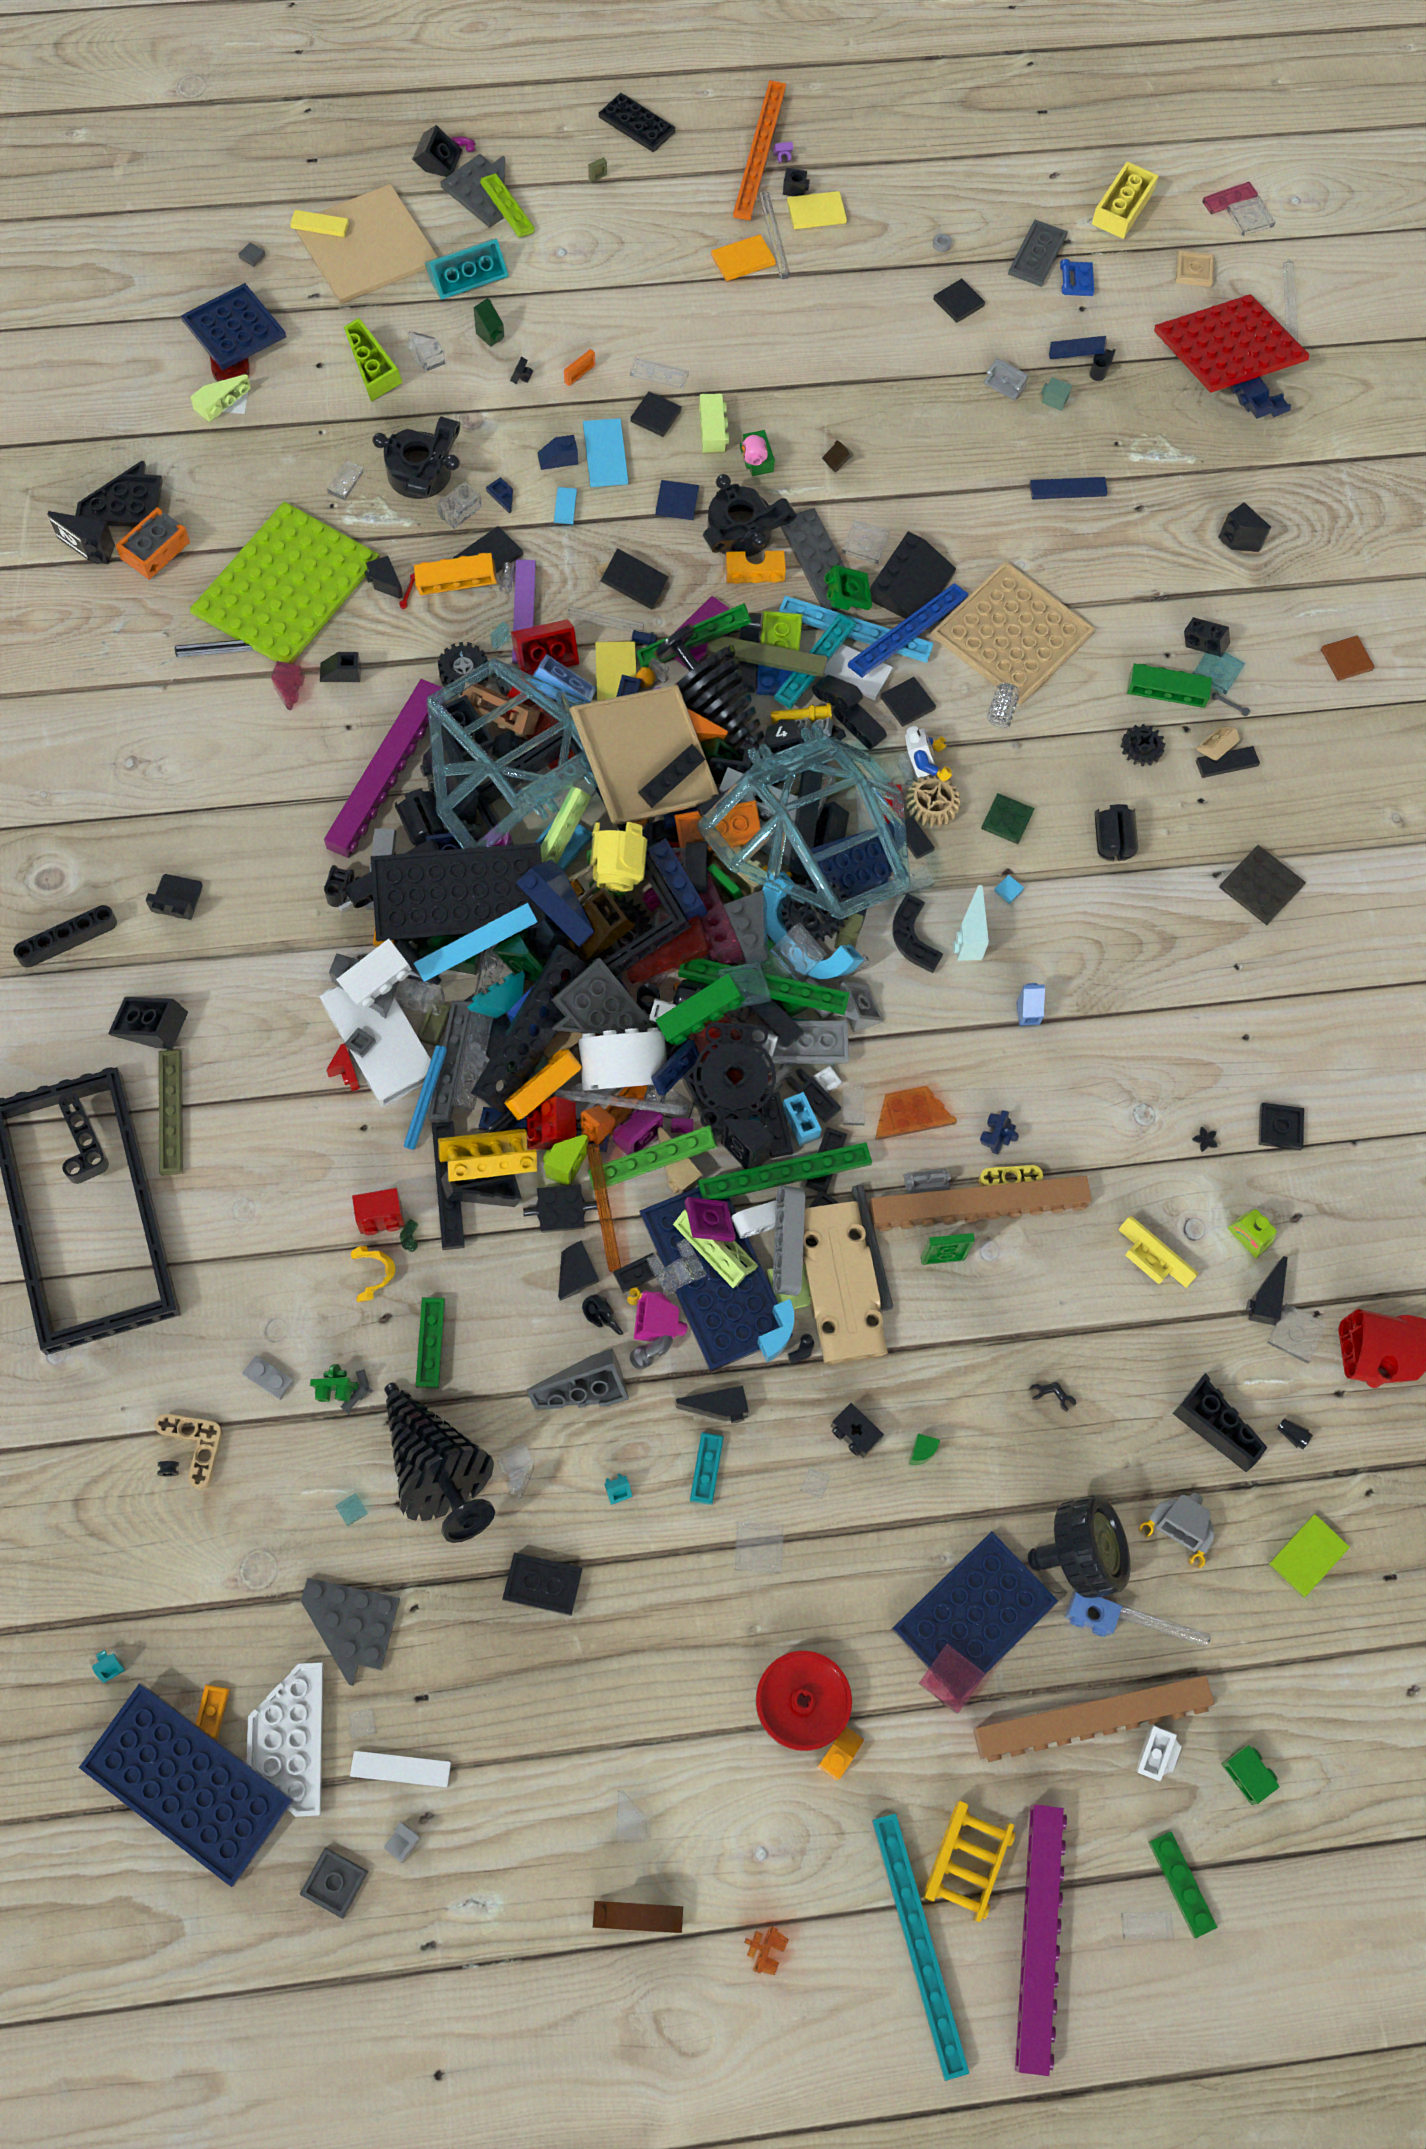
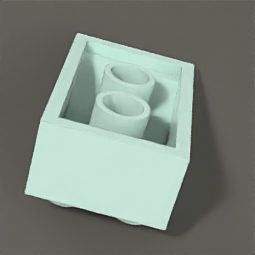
(973, 933)

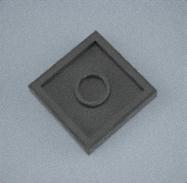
(334, 1883)

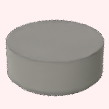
(942, 242)

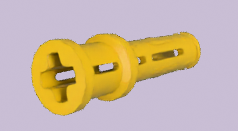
(813, 712)

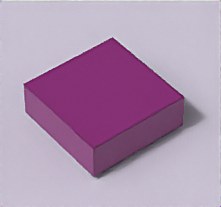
(682, 1125)

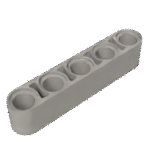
(788, 1240)

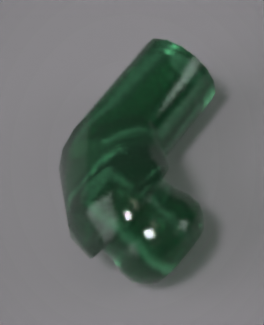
(406, 1236)

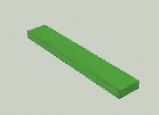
(658, 1156)

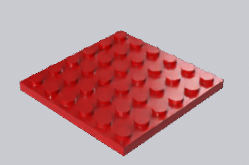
(1231, 343)

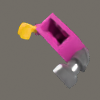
(654, 1323)

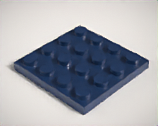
(233, 326)

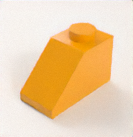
(841, 1753)

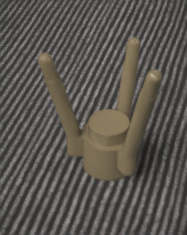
(588, 873)

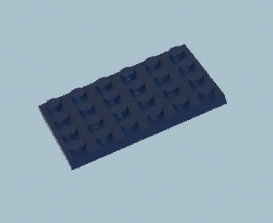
(977, 1608)

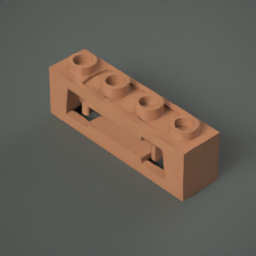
(521, 723)

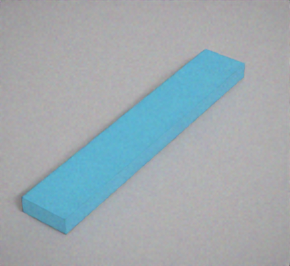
(475, 942)

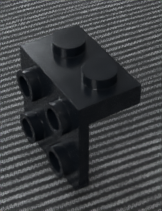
(719, 766)
(175, 897)

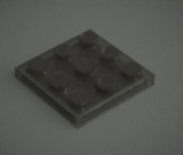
(1262, 885)

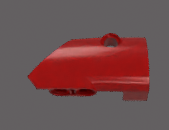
(1382, 1347)

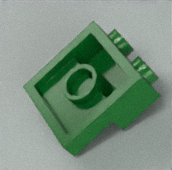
(848, 588)

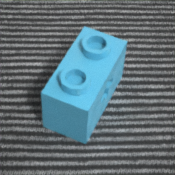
(801, 1119)

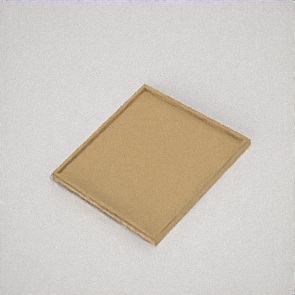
(377, 248)
(632, 742)

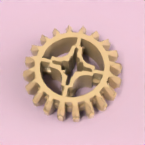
(941, 809)

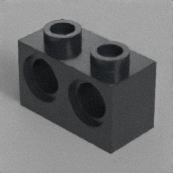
(1207, 637)

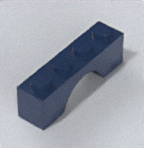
(677, 880)

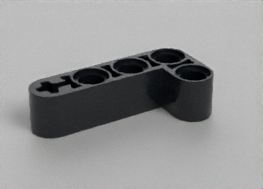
(750, 633)
(80, 1135)

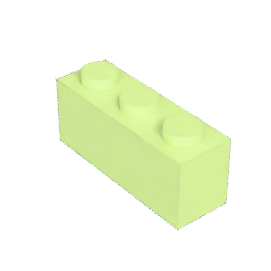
(713, 423)

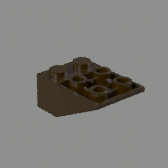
(607, 921)

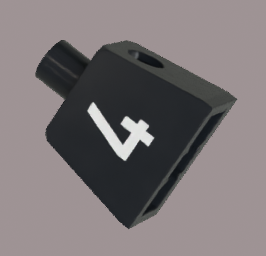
(782, 736)

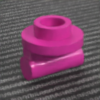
(651, 899)

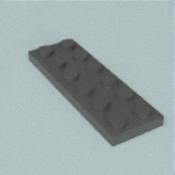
(813, 551)

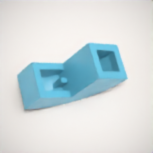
(775, 1341)

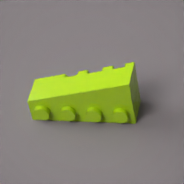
(373, 363)

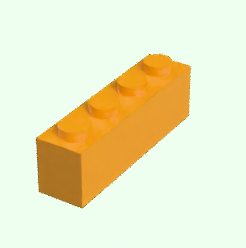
(455, 574)

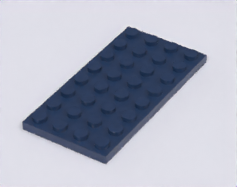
(721, 1317)
(186, 1784)

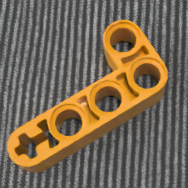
(558, 1071)

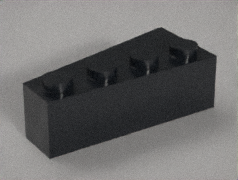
(1219, 1424)

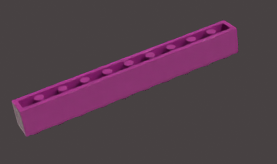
(381, 773)
(1040, 1941)

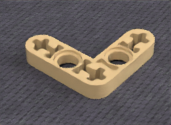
(203, 1443)

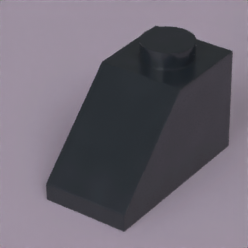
(383, 577)

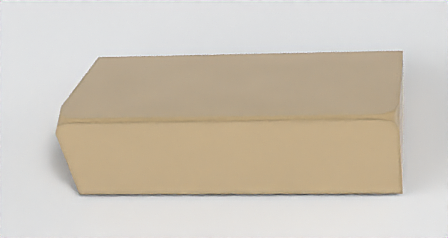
(1219, 742)

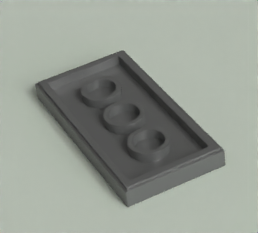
(1038, 253)

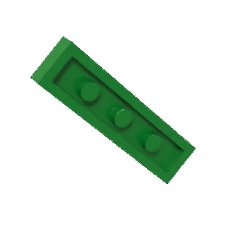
(430, 1343)
(1182, 1885)

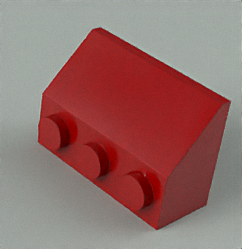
(553, 639)

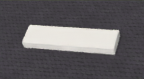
(400, 1769)

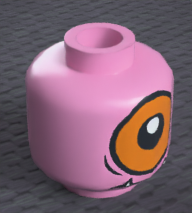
(754, 450)

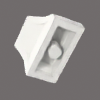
(1158, 1753)

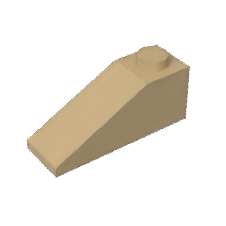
(682, 1174)

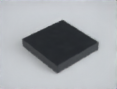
(959, 300)
(655, 414)
(908, 701)
(1281, 1126)

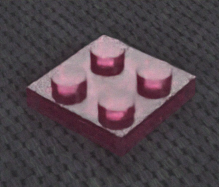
(952, 1678)

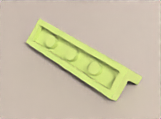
(564, 824)
(722, 1259)

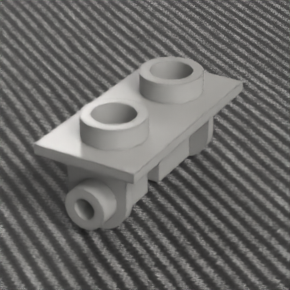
(927, 1181)

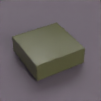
(597, 169)

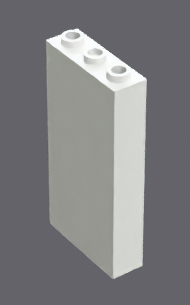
(396, 1060)

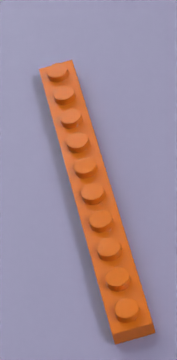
(759, 150)

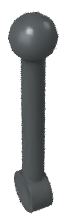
(1244, 711)

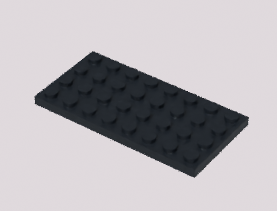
(449, 890)

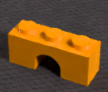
(741, 571)

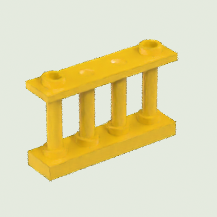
(487, 1155)
(944, 1864)

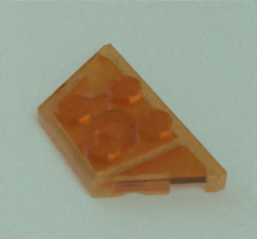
(911, 1112)

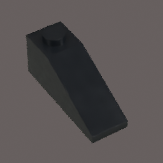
(1268, 1299)
(722, 1404)

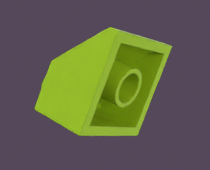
(565, 1159)

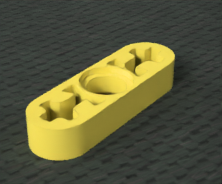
(994, 1173)

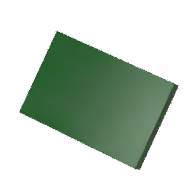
(947, 1248)

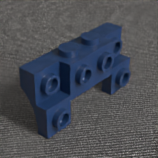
(1255, 398)

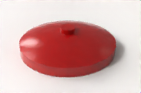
(803, 1700)

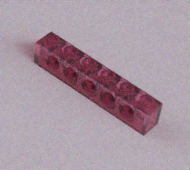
(718, 929)

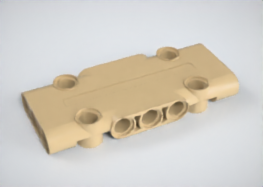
(842, 1284)

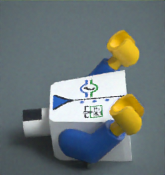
(922, 754)

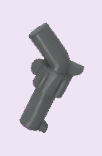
(363, 1390)

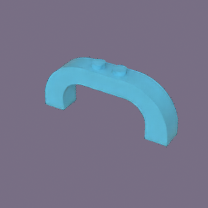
(840, 964)

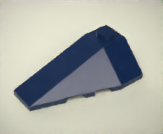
(554, 895)

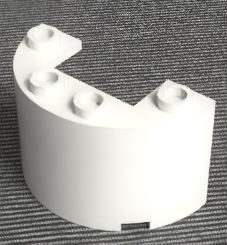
(621, 1058)

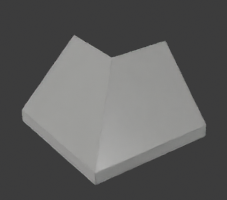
(861, 1006)

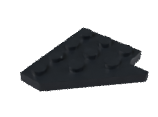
(124, 499)

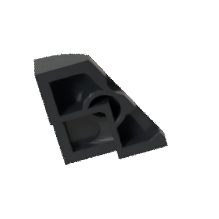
(575, 1271)

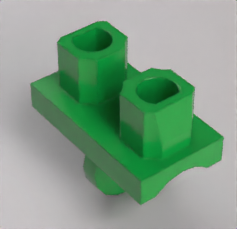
(331, 1382)

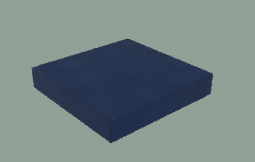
(677, 500)

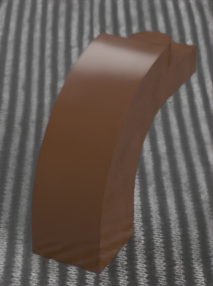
(638, 1917)

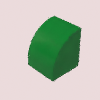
(923, 1449)

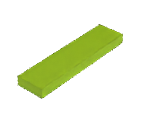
(507, 205)

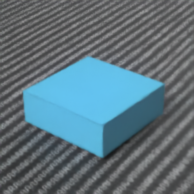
(1009, 889)

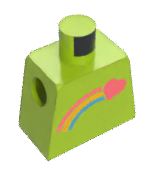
(1254, 1232)

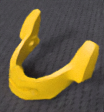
(362, 1252)

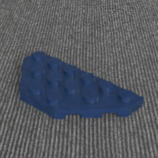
(858, 867)

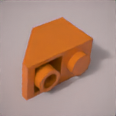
(596, 1123)

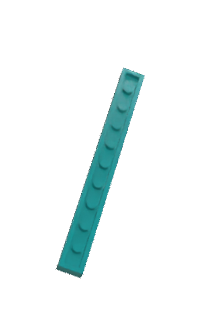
(920, 1948)

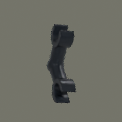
(1059, 1392)

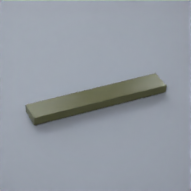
(771, 656)
(170, 1113)

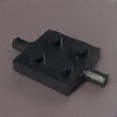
(560, 1208)

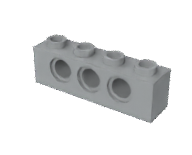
(732, 776)

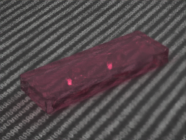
(1220, 200)

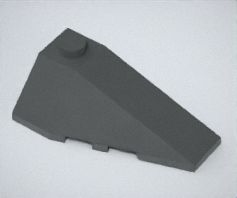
(588, 1382)

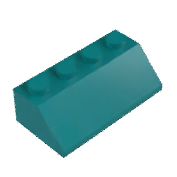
(467, 268)

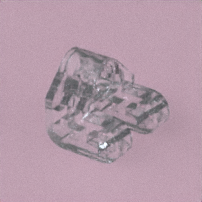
(679, 1272)

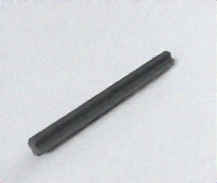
(871, 1241)

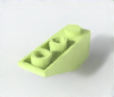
(216, 397)

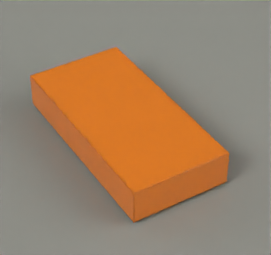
(579, 367)

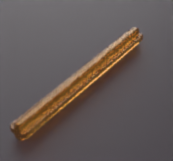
(603, 1207)

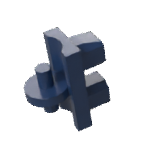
(1003, 1132)

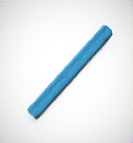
(425, 1097)

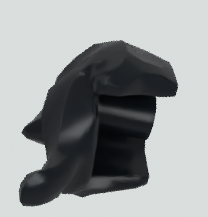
(597, 1310)

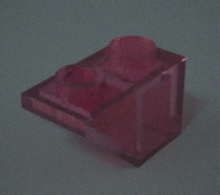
(286, 682)

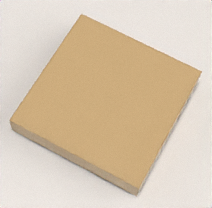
(1194, 268)

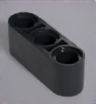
(837, 692)
(861, 725)
(696, 865)

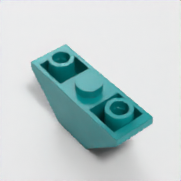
(500, 997)

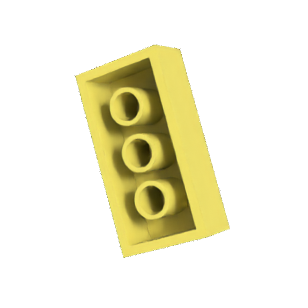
(1125, 200)

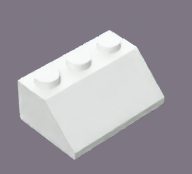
(374, 974)

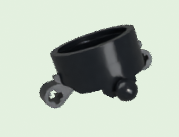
(426, 477)
(749, 536)

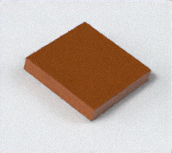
(1347, 658)

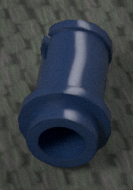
(643, 638)

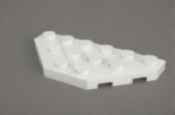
(287, 1738)

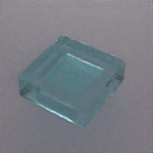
(499, 635)
(351, 1509)

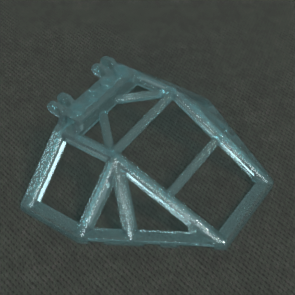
(785, 765)
(528, 798)

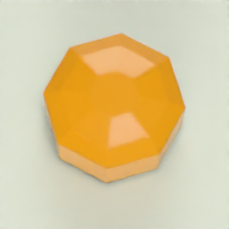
(647, 677)

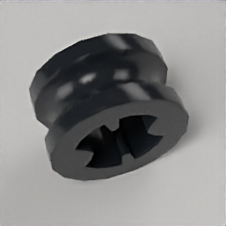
(168, 1468)

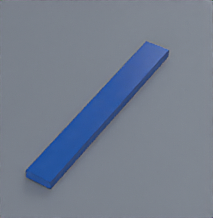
(907, 630)

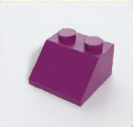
(637, 1131)

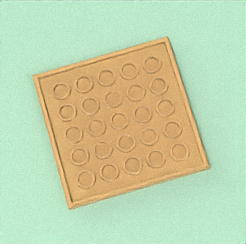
(1012, 631)

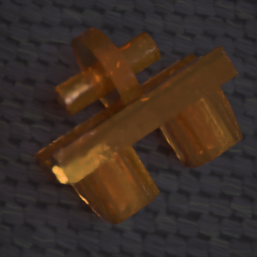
(772, 1939)

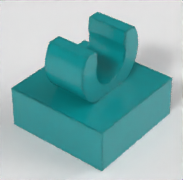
(618, 1489)
(108, 1666)

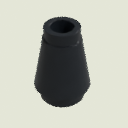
(1296, 1434)

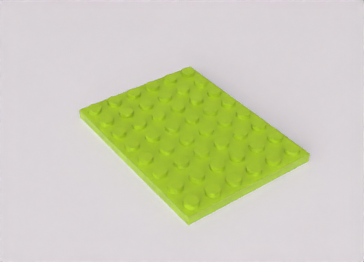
(284, 584)

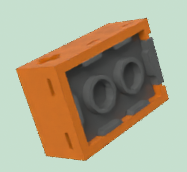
(153, 543)

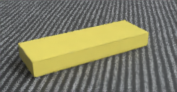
(319, 223)

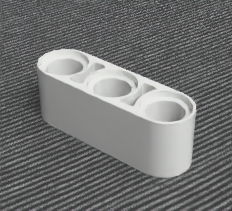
(755, 1219)

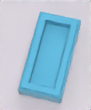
(565, 505)

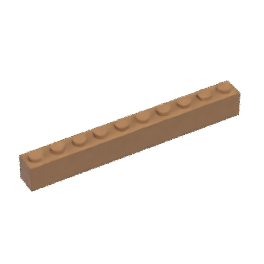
(980, 1202)
(1093, 1717)

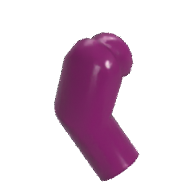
(464, 141)

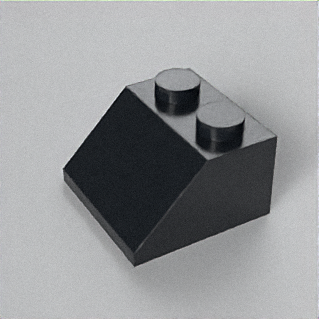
(437, 153)
(1244, 530)

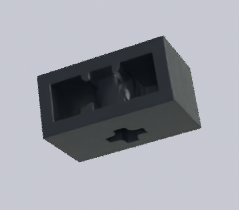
(853, 1419)

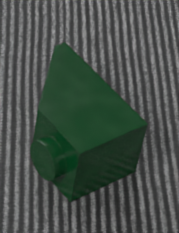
(488, 323)
(719, 749)

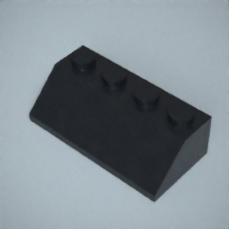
(829, 828)

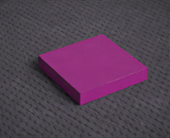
(710, 1219)

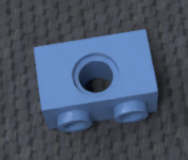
(1107, 1612)

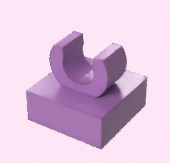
(783, 149)

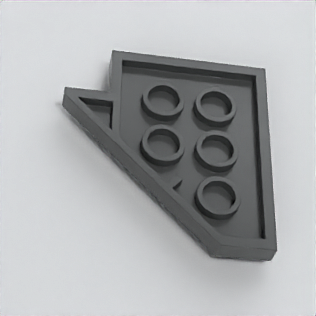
(466, 188)
(598, 1004)
(351, 1623)

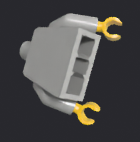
(1184, 1522)

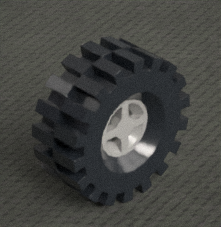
(460, 659)

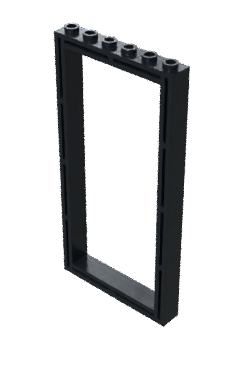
(534, 762)
(167, 1307)

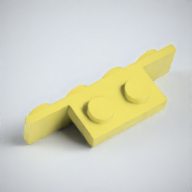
(1154, 1256)

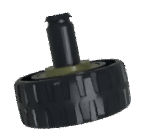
(1087, 1547)

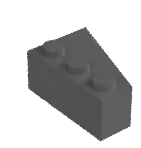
(750, 925)
(344, 963)

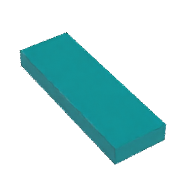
(706, 1468)

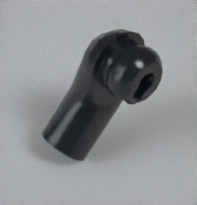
(804, 1351)

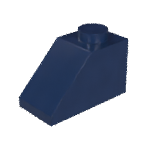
(559, 453)

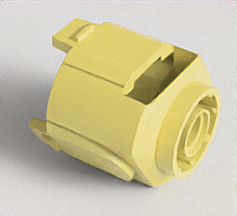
(618, 857)

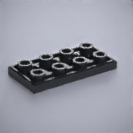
(636, 122)

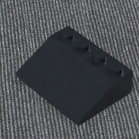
(911, 577)
(467, 807)

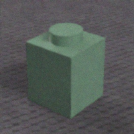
(1056, 393)

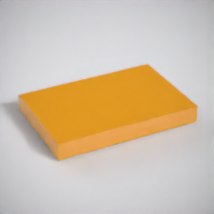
(743, 257)

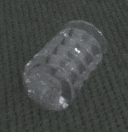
(1003, 705)

